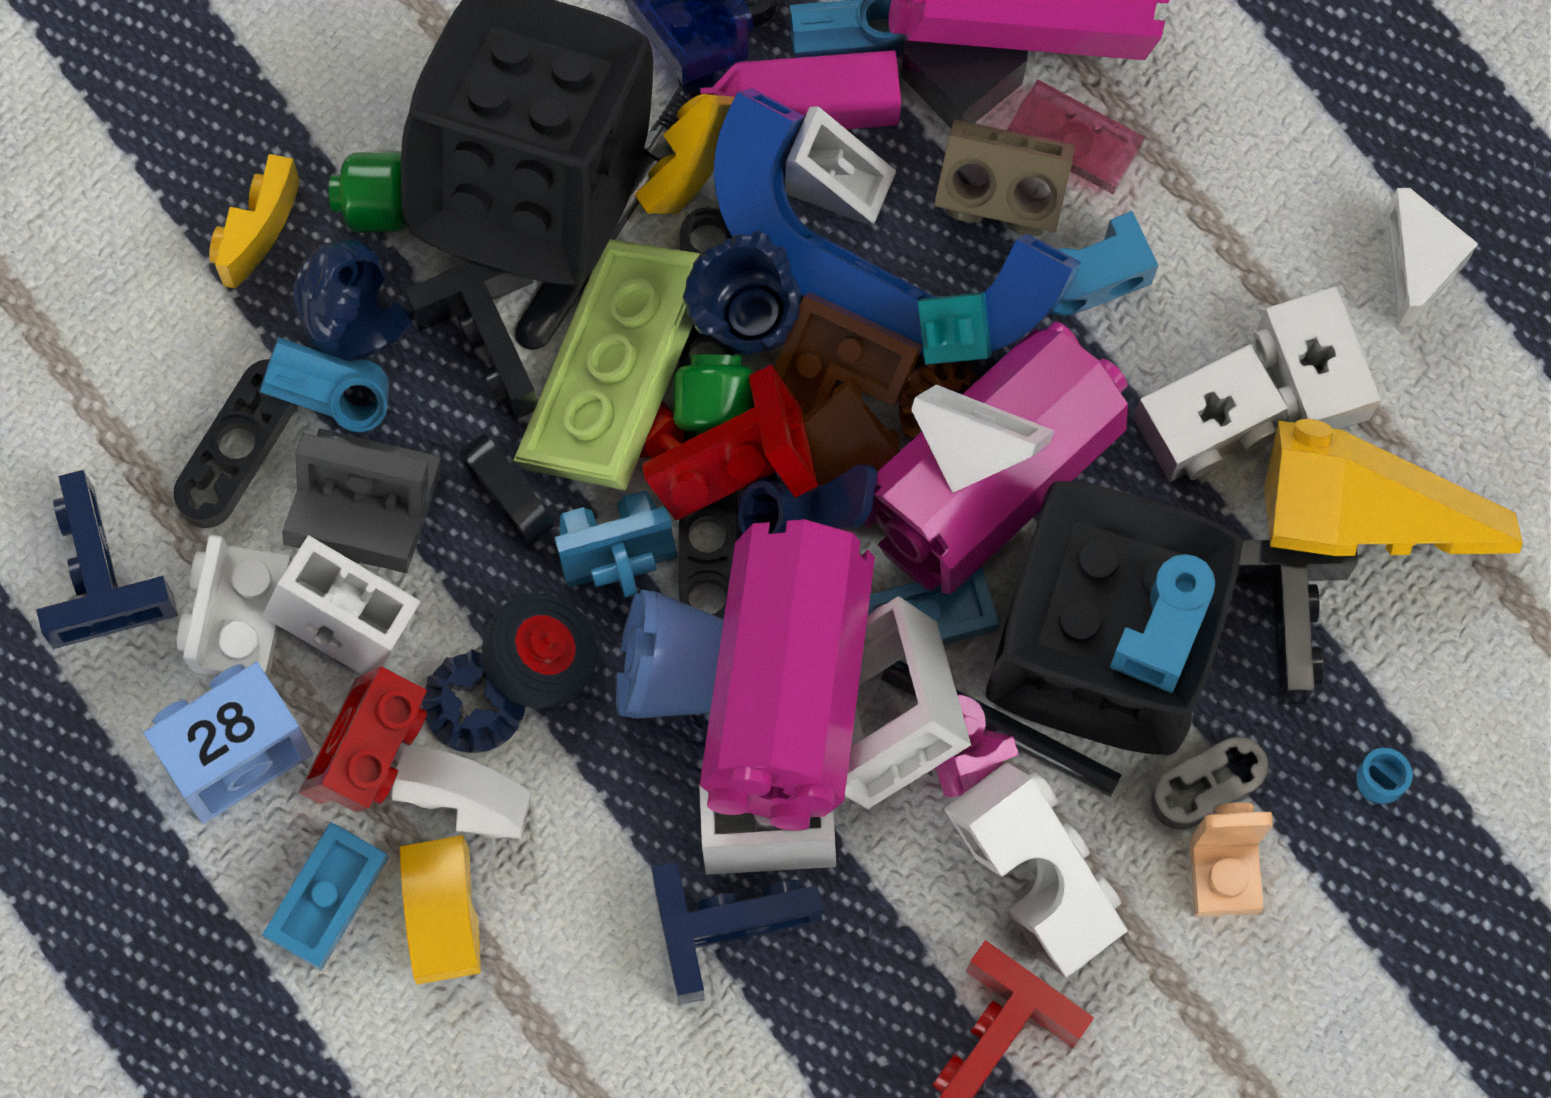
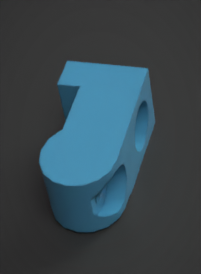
(1109, 267)
(1178, 606)

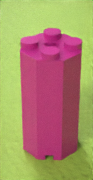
(1055, 26)
(951, 535)
(788, 674)

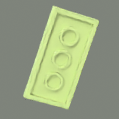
(611, 367)

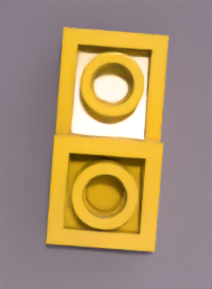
(694, 140)
(251, 234)
(439, 910)

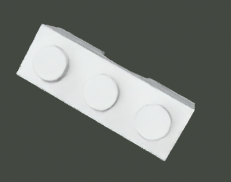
(1069, 909)

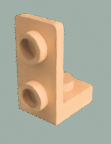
(1227, 860)

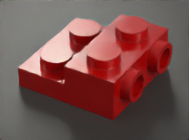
(364, 739)

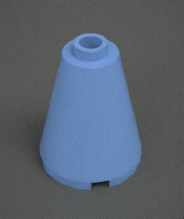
(667, 658)

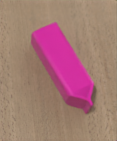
(850, 88)

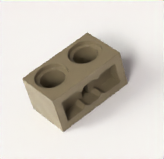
(1008, 160)

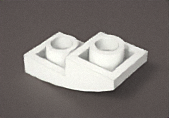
(483, 797)

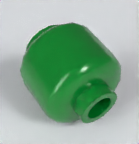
(369, 192)
(710, 392)

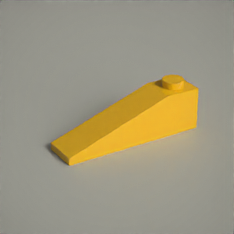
(1341, 491)

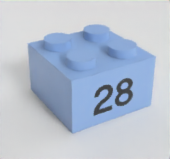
(227, 740)

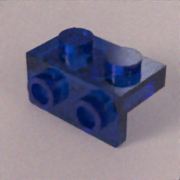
(695, 34)

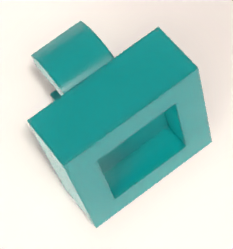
(954, 328)

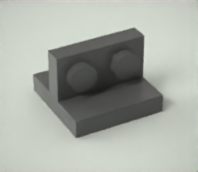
(361, 498)

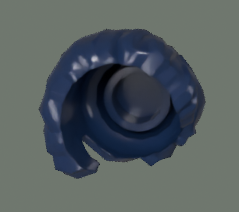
(743, 294)
(339, 305)

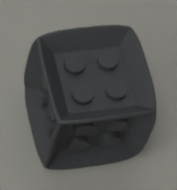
(526, 136)
(1077, 593)

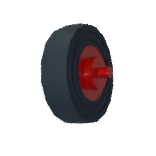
(539, 650)

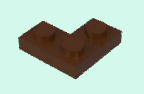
(841, 345)

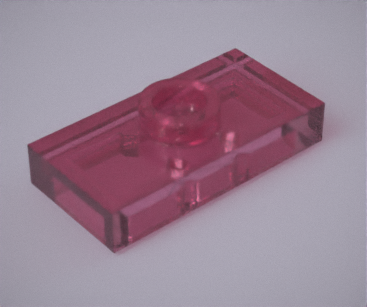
(1101, 144)

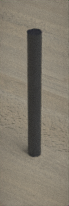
(1027, 739)

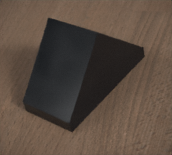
(962, 79)

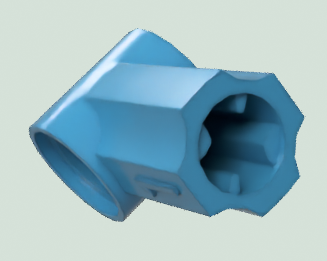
(841, 28)
(319, 380)

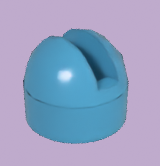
(1389, 770)

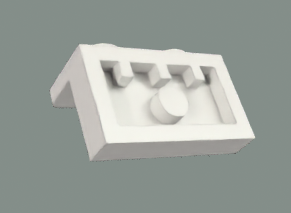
(229, 607)

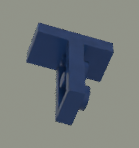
(106, 606)
(723, 920)

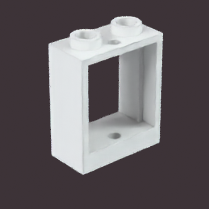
(923, 734)

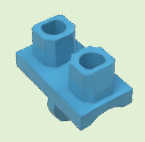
(615, 548)

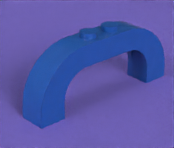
(754, 198)

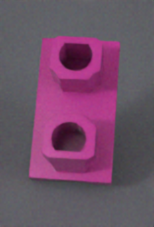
(979, 759)

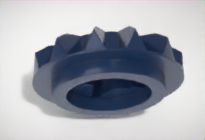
(481, 729)

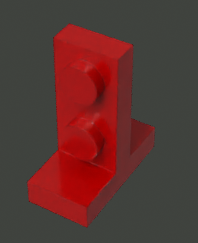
(737, 452)
(999, 1026)

